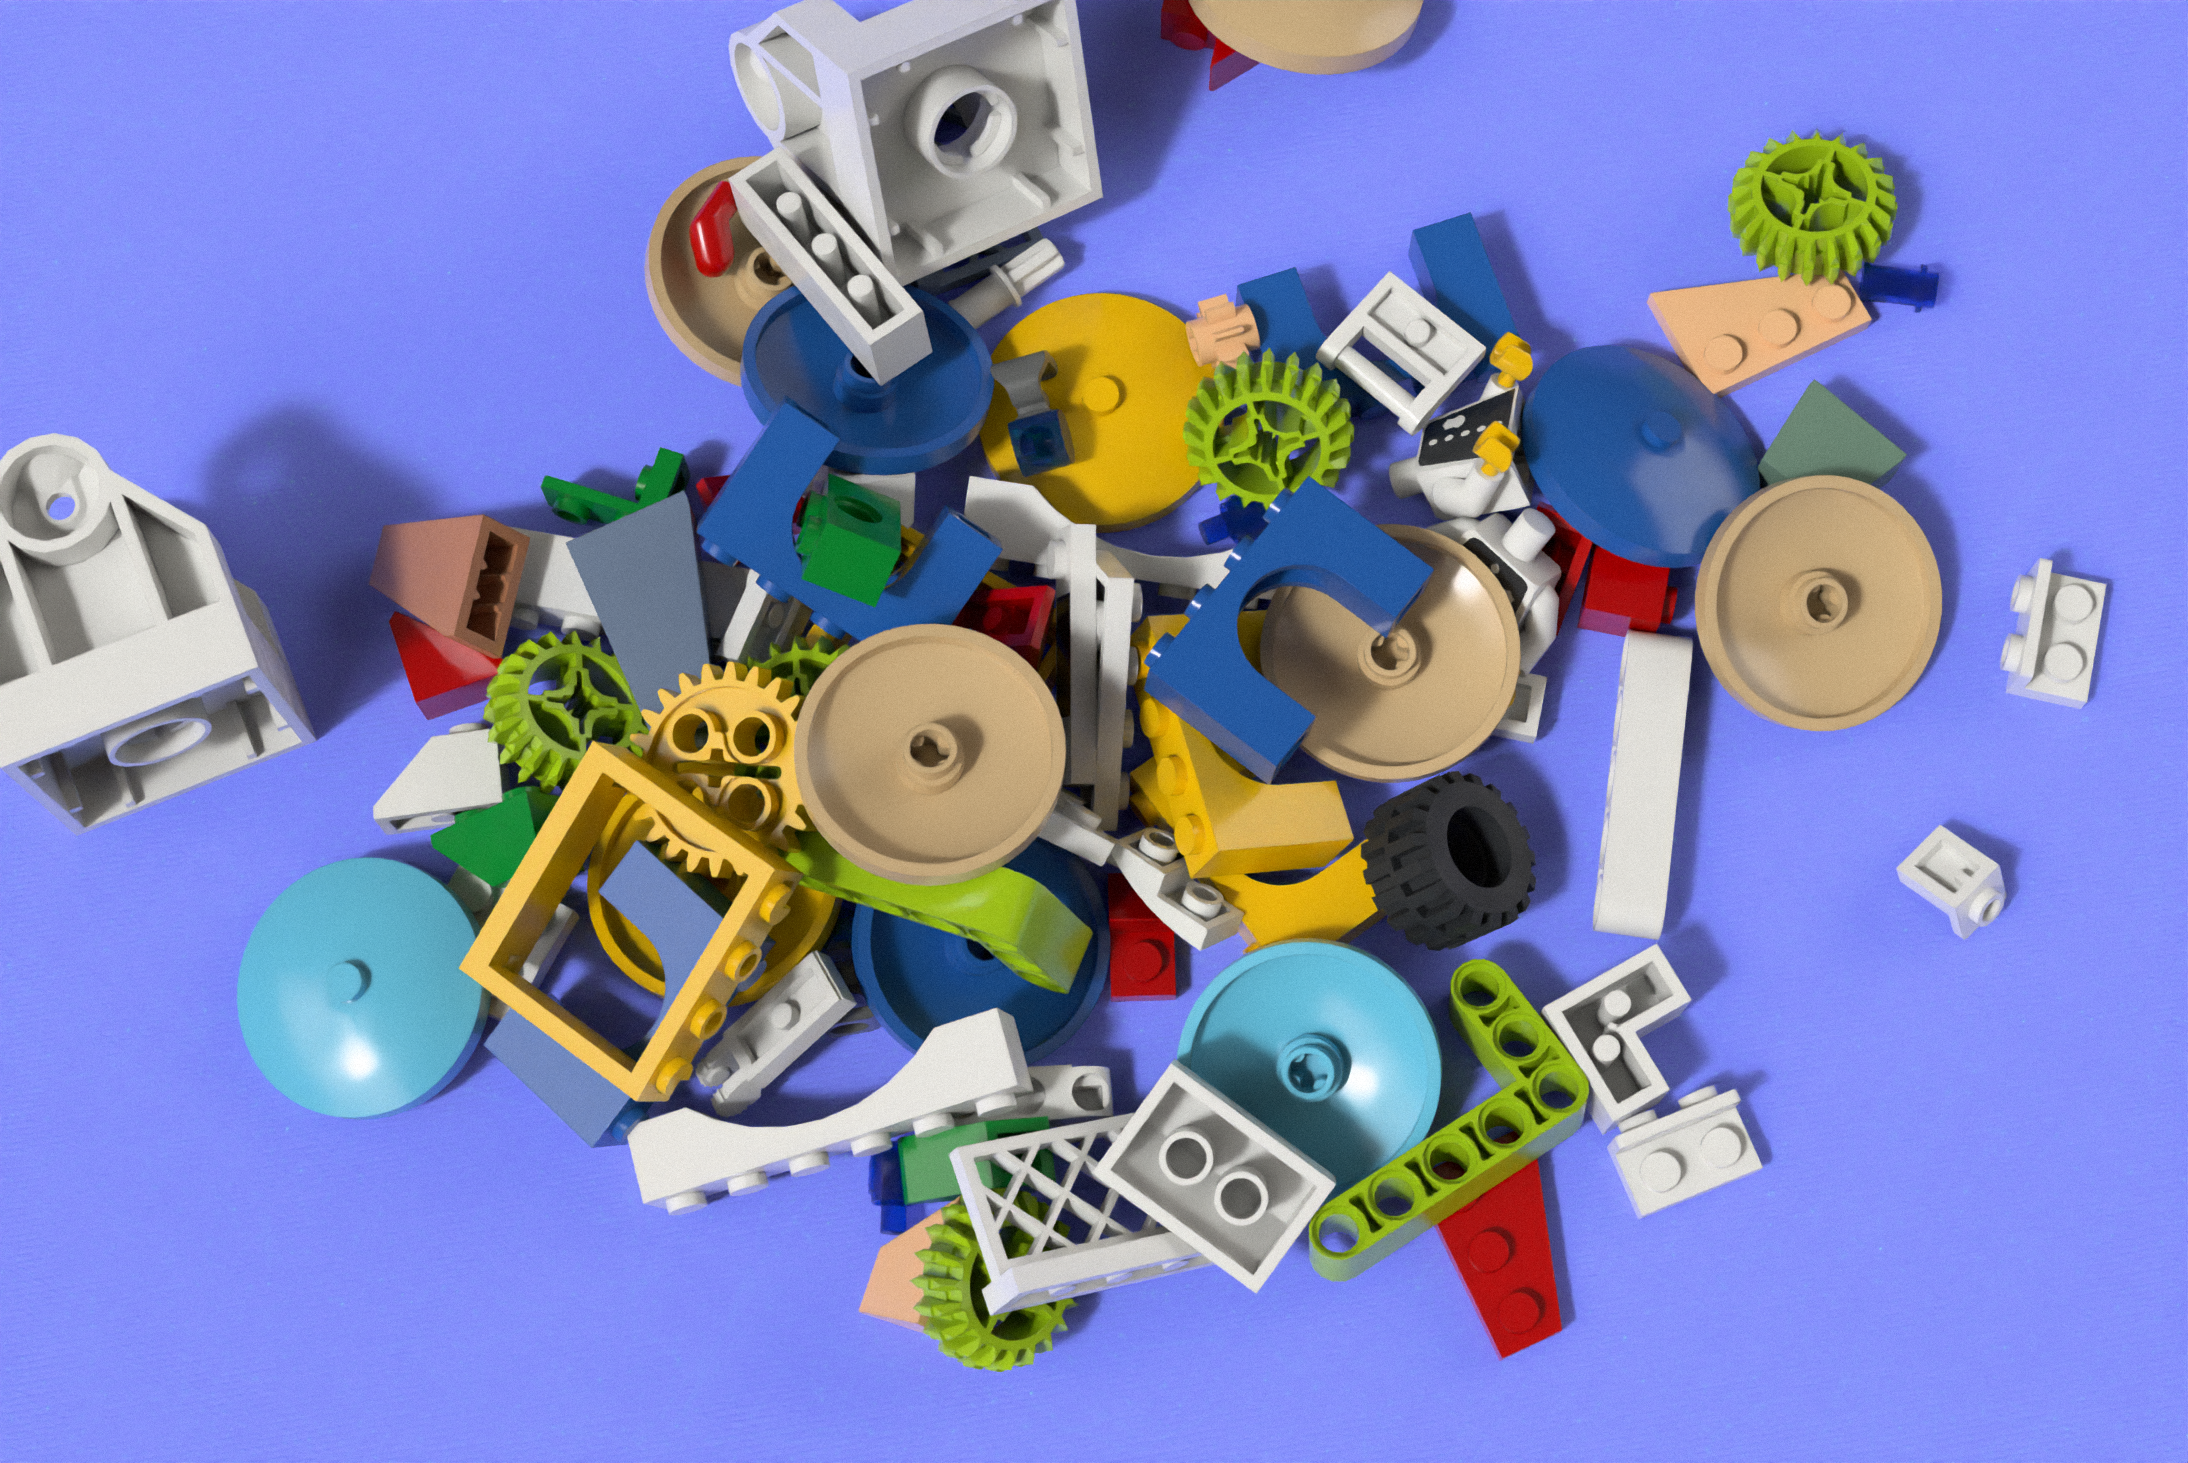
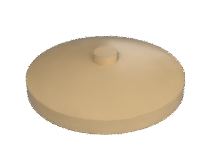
(1312, 34)
(702, 313)
(1818, 603)
(1407, 700)
(929, 754)

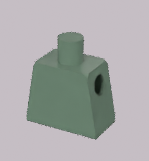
(1829, 439)

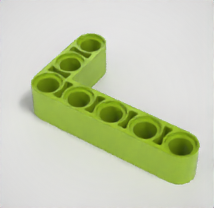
(999, 910)
(1466, 1138)

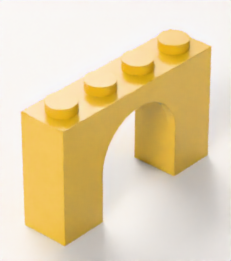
(1219, 815)
(1327, 906)

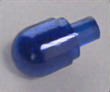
(1234, 521)
(887, 1190)

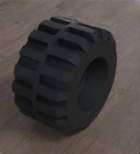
(1448, 861)

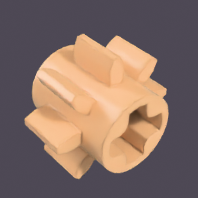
(1221, 332)

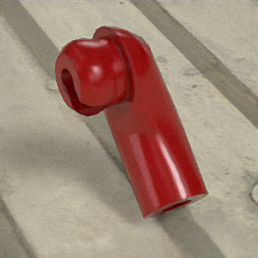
(711, 232)

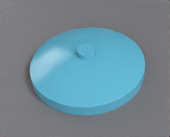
(360, 989)
(1320, 1052)

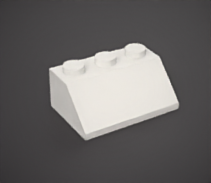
(1215, 1176)

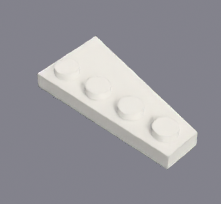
(1117, 605)

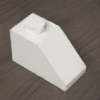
(444, 780)

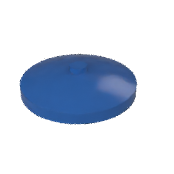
(884, 429)
(1636, 453)
(931, 977)

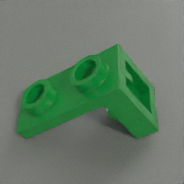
(656, 482)

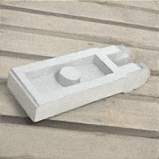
(774, 1033)

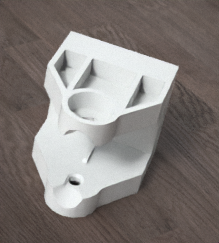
(865, 105)
(126, 645)

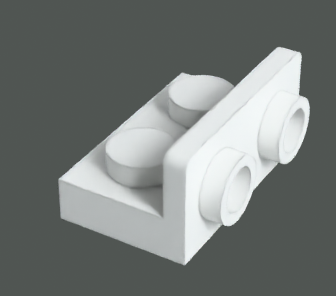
(2054, 636)
(1683, 1152)

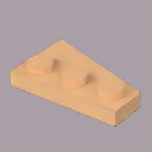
(1756, 326)

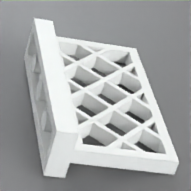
(1067, 1268)

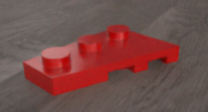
(1505, 1258)

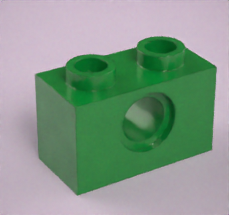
(849, 539)

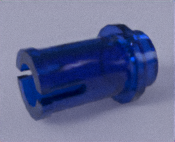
(1899, 286)

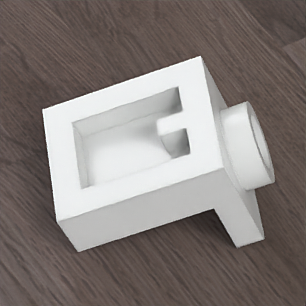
(1955, 880)

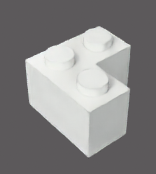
(1603, 1031)

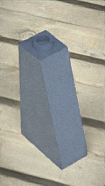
(650, 597)

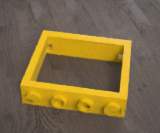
(550, 870)

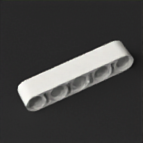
(1643, 785)

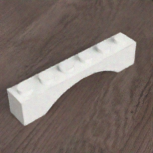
(1028, 522)
(954, 1073)

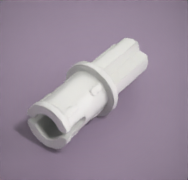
(1009, 283)

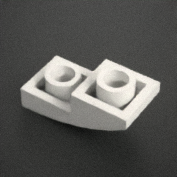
(1163, 882)

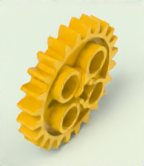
(733, 709)

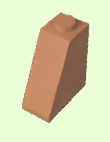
(454, 576)

